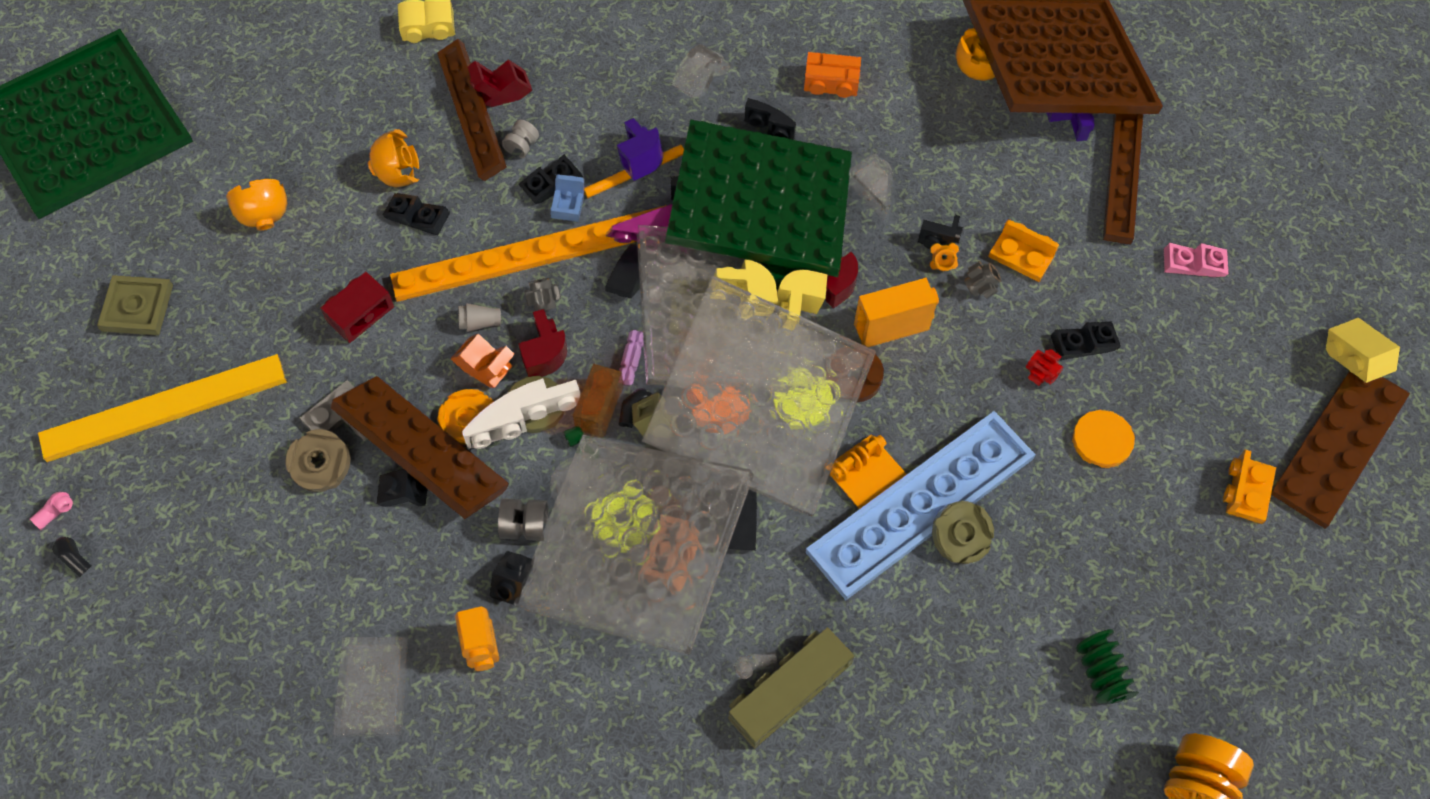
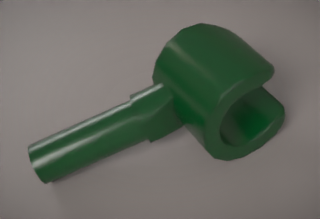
(573, 435)

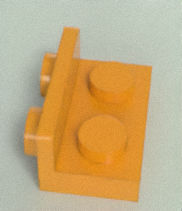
(1024, 250)
(1250, 488)

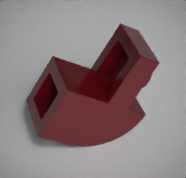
(501, 86)
(841, 287)
(548, 351)

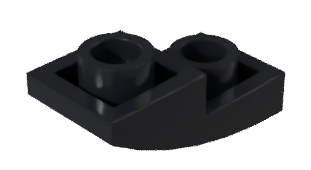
(762, 114)
(541, 184)
(415, 214)
(625, 275)
(1089, 340)
(745, 531)

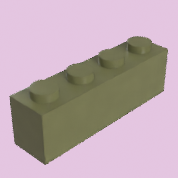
(790, 687)

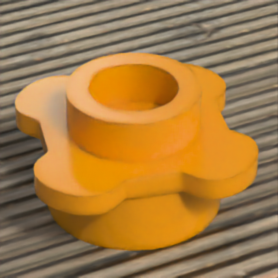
(944, 264)

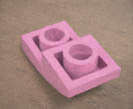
(1202, 261)

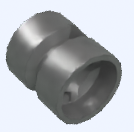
(534, 515)

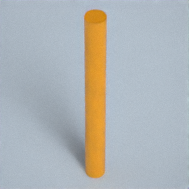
(623, 176)

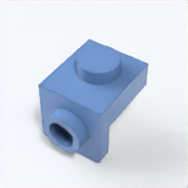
(568, 198)

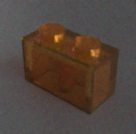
(598, 400)

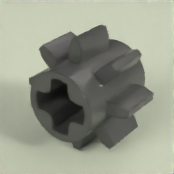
(982, 279)
(542, 294)

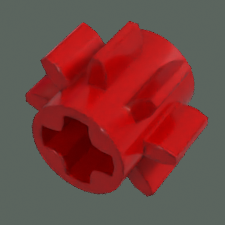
(1044, 367)

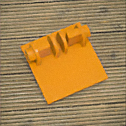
(866, 470)

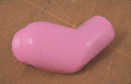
(56, 504)

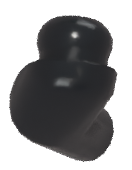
(626, 415)
(68, 553)

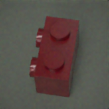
(357, 307)

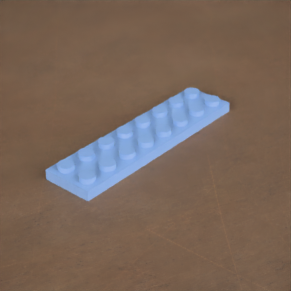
(905, 512)

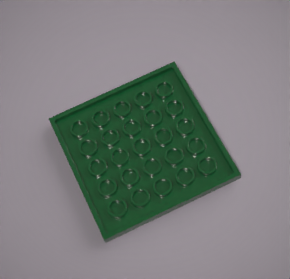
(84, 123)
(761, 198)

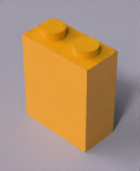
(895, 312)

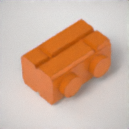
(832, 74)

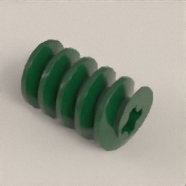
(1105, 668)

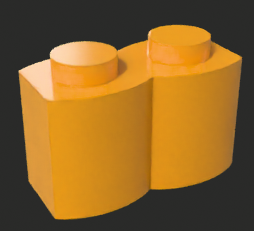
(477, 638)

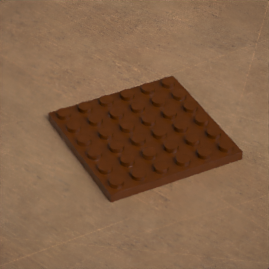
(1062, 57)

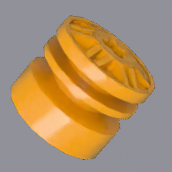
(1208, 769)

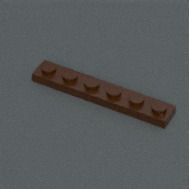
(471, 111)
(1123, 178)

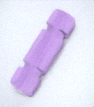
(631, 356)

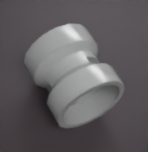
(522, 137)

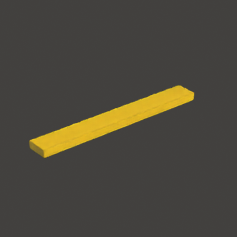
(161, 408)

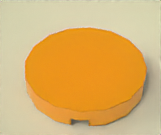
(454, 413)
(1103, 438)

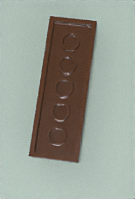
(420, 446)
(1339, 447)

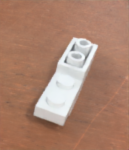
(508, 414)

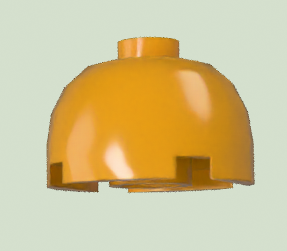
(972, 58)
(389, 156)
(259, 204)

